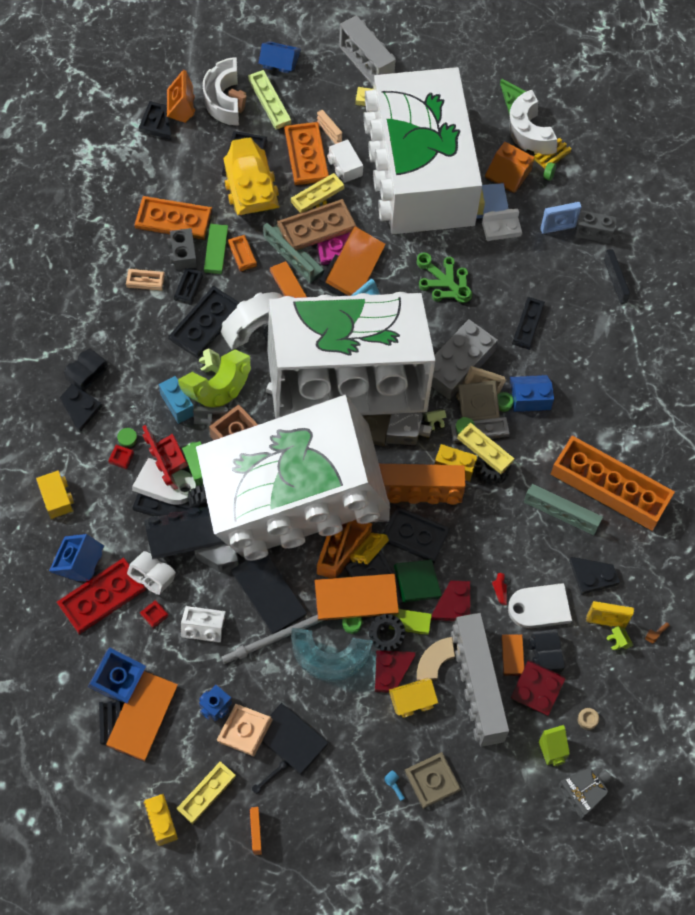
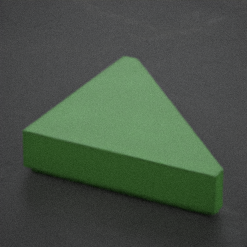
(510, 93)

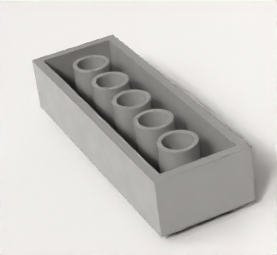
(480, 680)

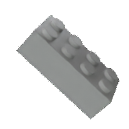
(365, 49)
(464, 349)

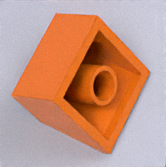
(180, 98)
(510, 167)

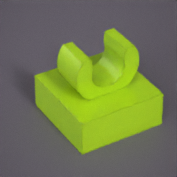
(622, 638)

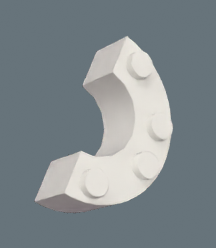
(214, 83)
(524, 133)
(247, 318)

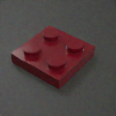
(538, 687)

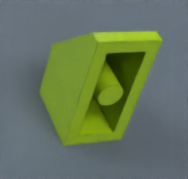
(554, 745)

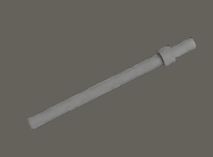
(241, 652)

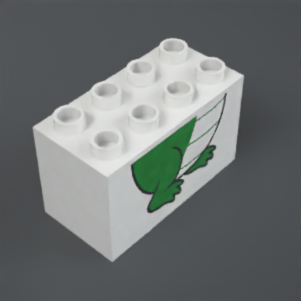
(422, 151)
(350, 346)
(292, 478)

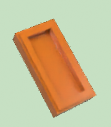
(242, 253)
(512, 655)
(255, 830)

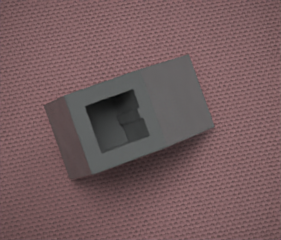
(218, 557)

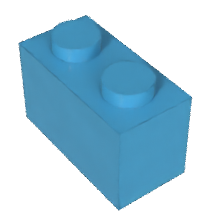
(176, 400)

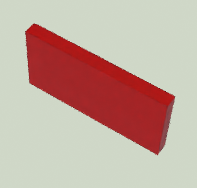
(100, 596)

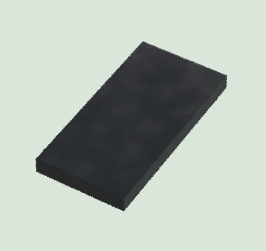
(203, 322)
(269, 593)

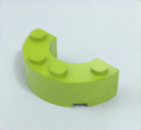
(223, 386)

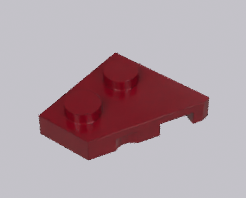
(454, 602)
(391, 669)

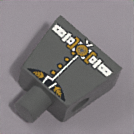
(585, 790)

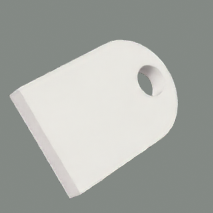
(151, 484)
(541, 606)

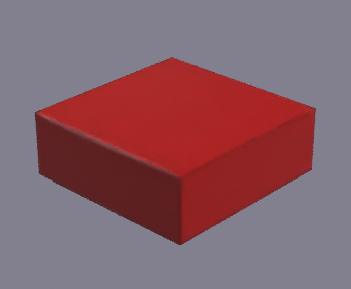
(121, 456)
(154, 614)

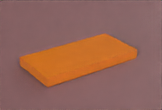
(306, 153)
(169, 215)
(355, 262)
(356, 597)
(142, 716)

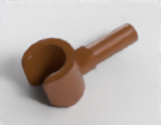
(652, 636)

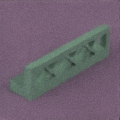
(298, 259)
(563, 509)

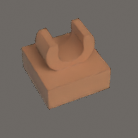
(241, 96)

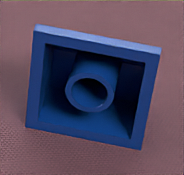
(279, 56)
(532, 393)
(77, 557)
(116, 676)

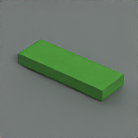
(216, 249)

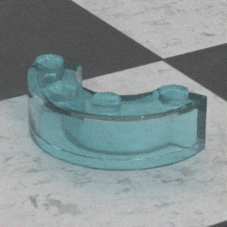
(329, 665)

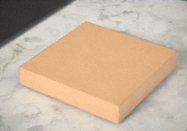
(244, 729)

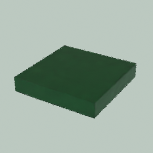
(417, 581)

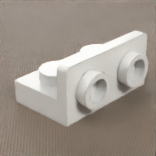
(501, 224)
(202, 624)

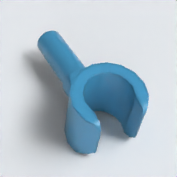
(390, 779)

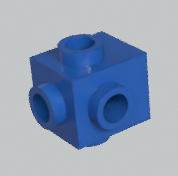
(215, 703)

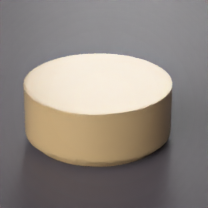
(588, 719)

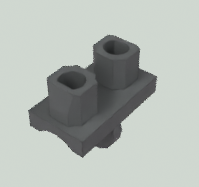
(208, 415)

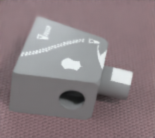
(406, 428)

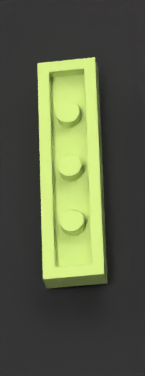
(269, 99)

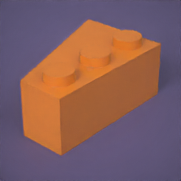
(340, 547)

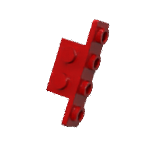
(168, 454)

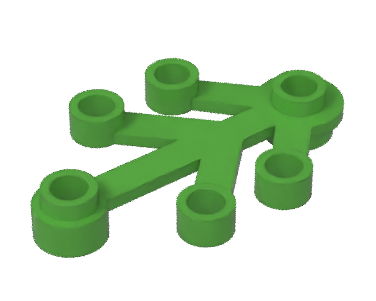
(444, 280)

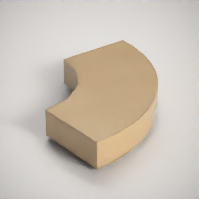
(434, 657)

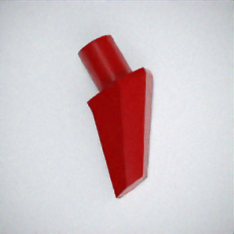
(500, 588)

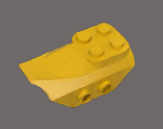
(249, 178)

